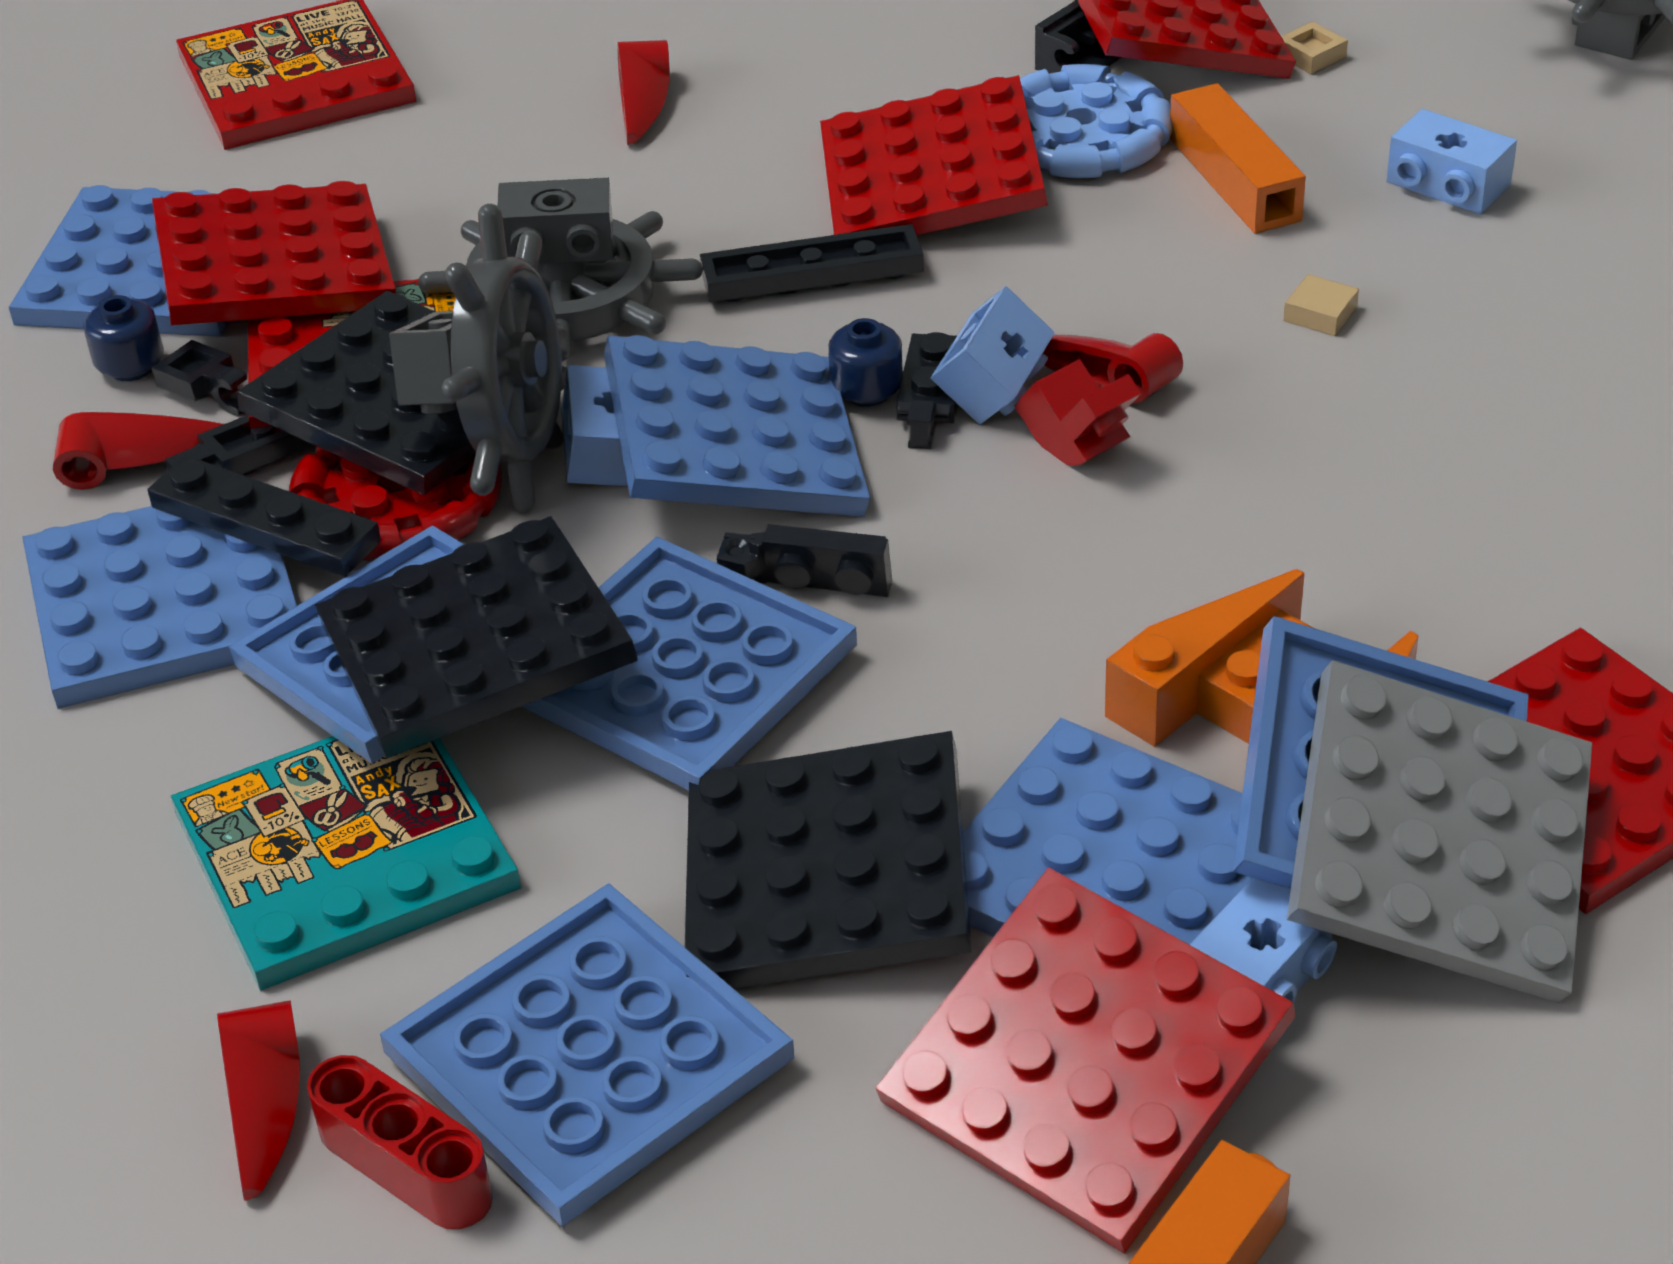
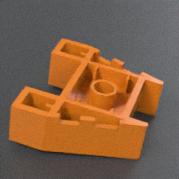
(1204, 662)

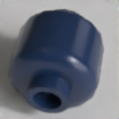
(123, 338)
(865, 362)

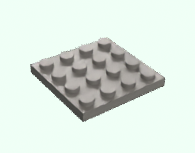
(1442, 832)

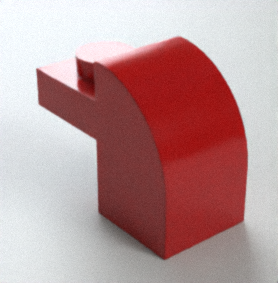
(1075, 416)

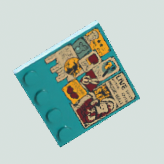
(340, 852)

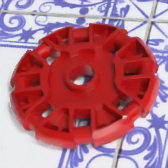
(400, 514)

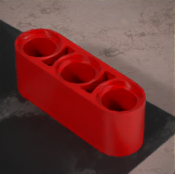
(400, 1141)

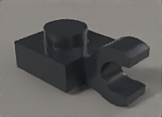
(200, 371)

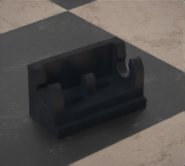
(1067, 40)

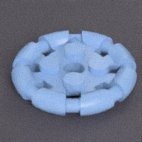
(1094, 120)

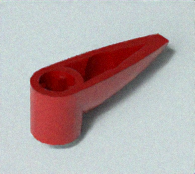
(643, 83)
(1149, 362)
(109, 440)
(261, 1086)

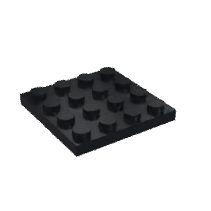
(346, 402)
(473, 635)
(828, 862)

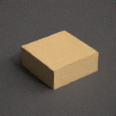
(1315, 47)
(1321, 304)

